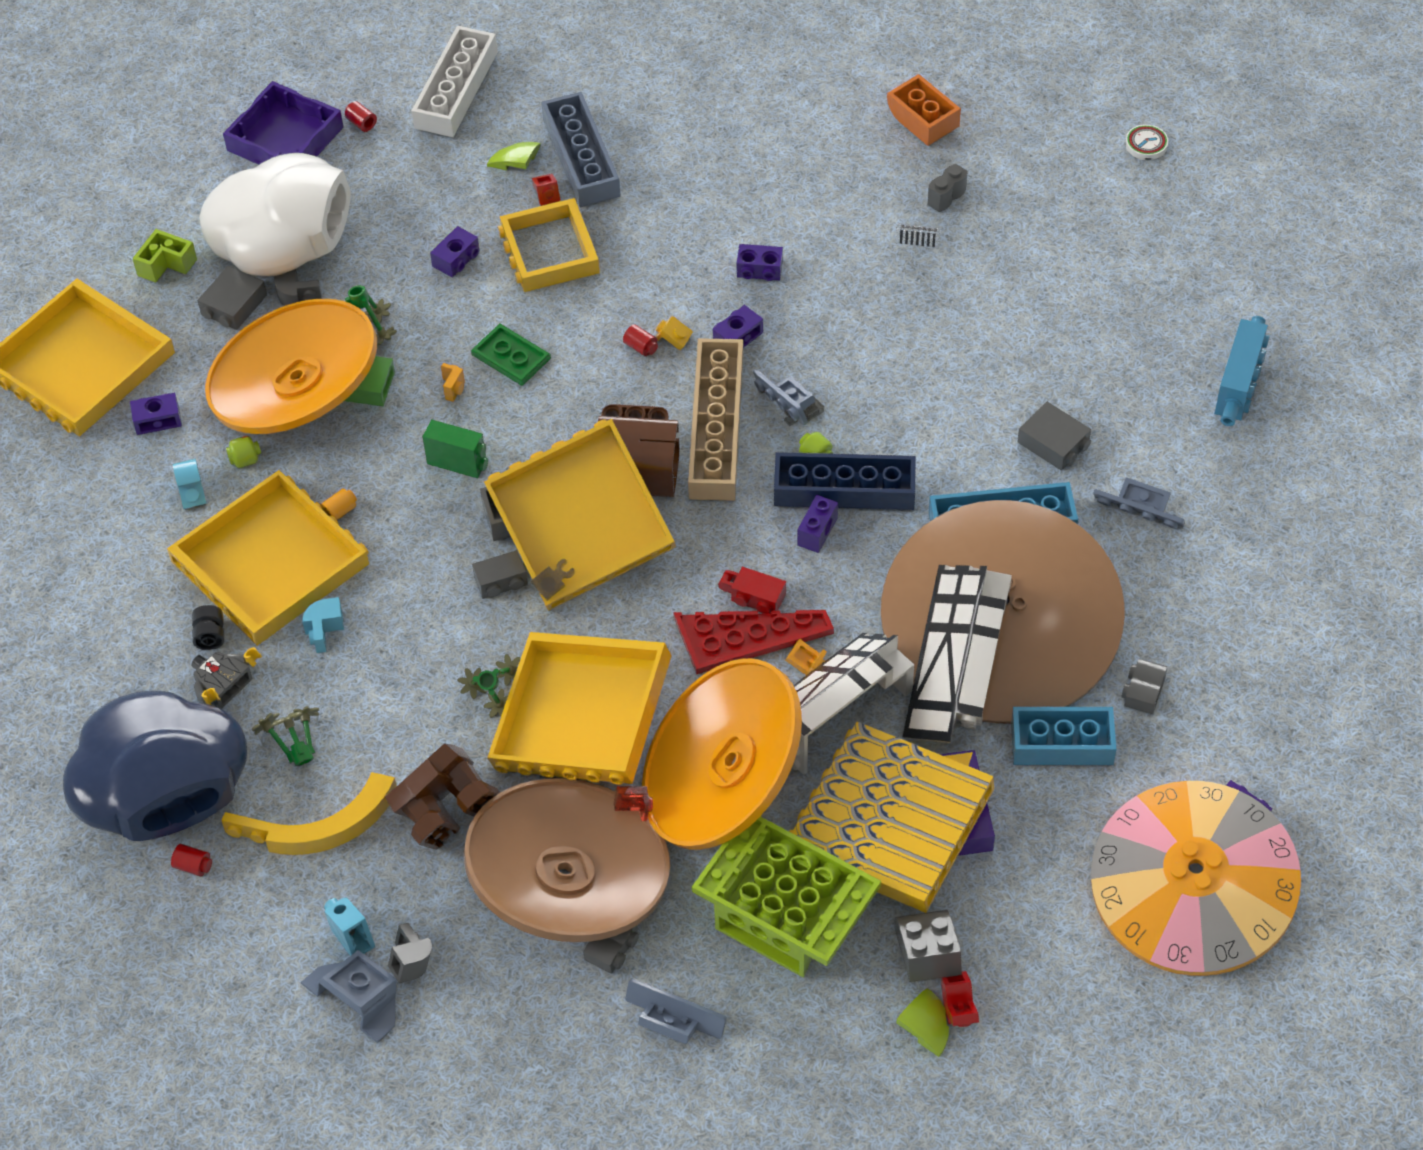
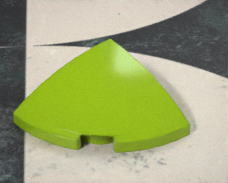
(515, 155)
(927, 1021)

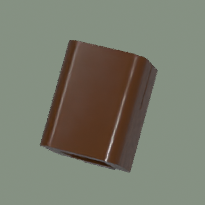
(651, 443)

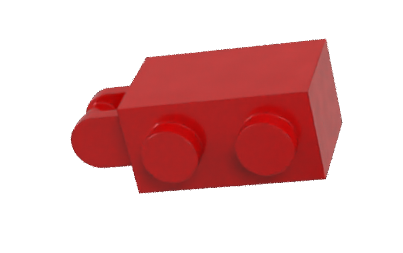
(754, 589)

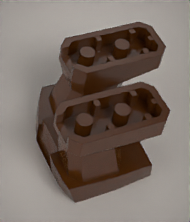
(421, 794)

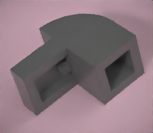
(291, 290)
(410, 955)

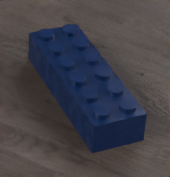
(849, 479)

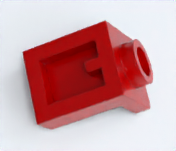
(546, 189)

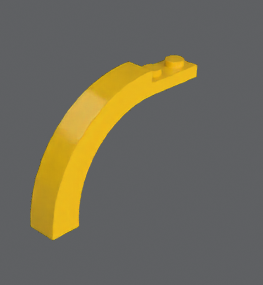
(322, 834)

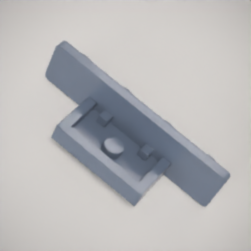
(787, 394)
(1142, 499)
(672, 1014)

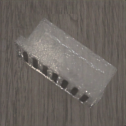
(918, 236)

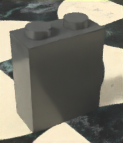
(232, 297)
(1054, 436)

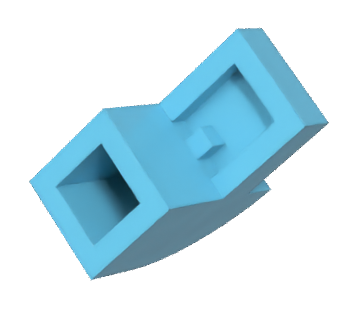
(189, 483)
(320, 618)

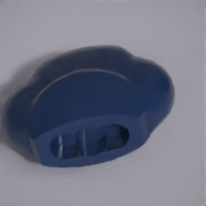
(154, 765)

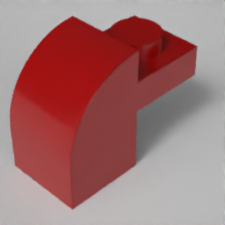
(959, 1000)

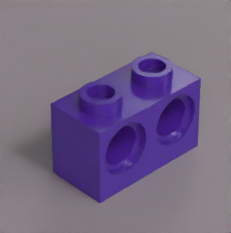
(759, 262)

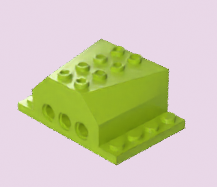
(784, 895)

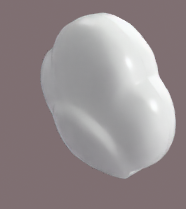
(277, 214)

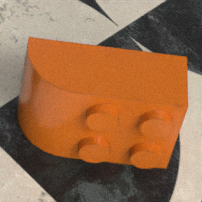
(923, 109)

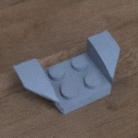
(363, 988)

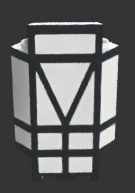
(956, 652)
(847, 677)

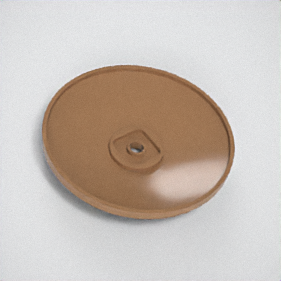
(558, 824)

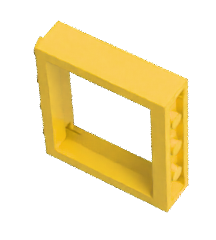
(554, 274)

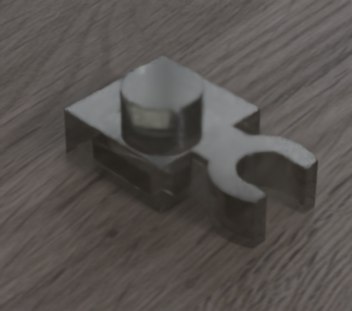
(550, 581)

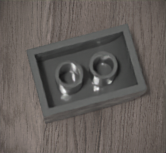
(928, 945)

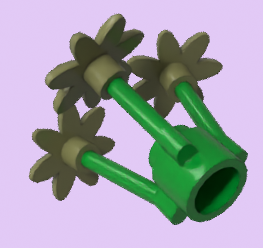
(359, 297)
(488, 681)
(299, 753)

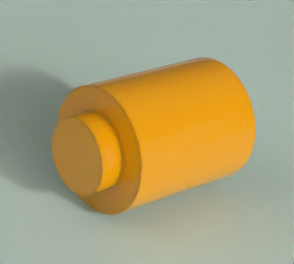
(340, 503)

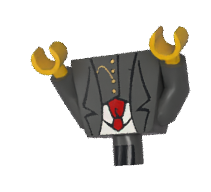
(222, 676)

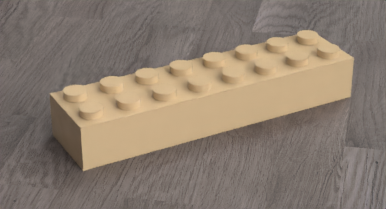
(716, 420)

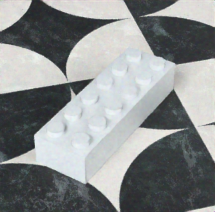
(454, 81)

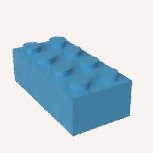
(1063, 736)

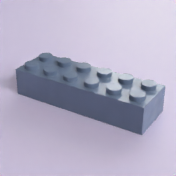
(580, 149)

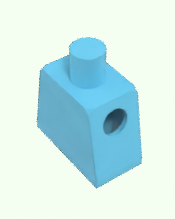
(344, 917)

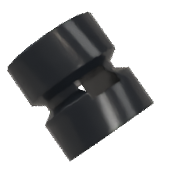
(207, 627)

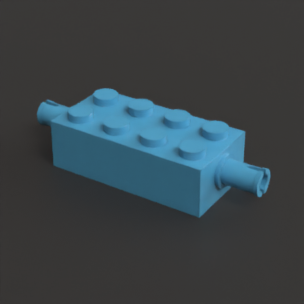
(1242, 370)

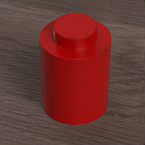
(360, 116)
(640, 340)
(191, 860)

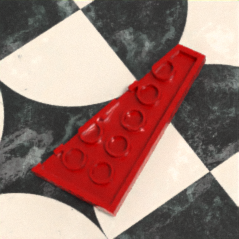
(746, 634)

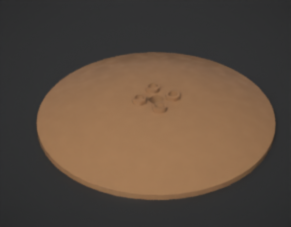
(1061, 608)

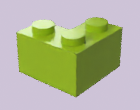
(164, 252)

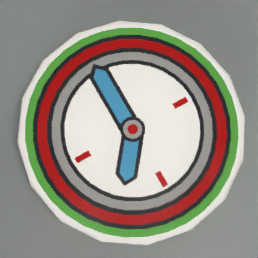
(1146, 142)

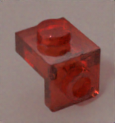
(633, 799)

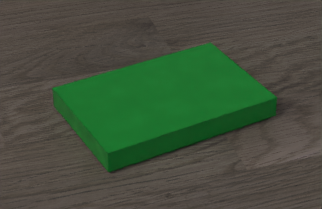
(511, 354)

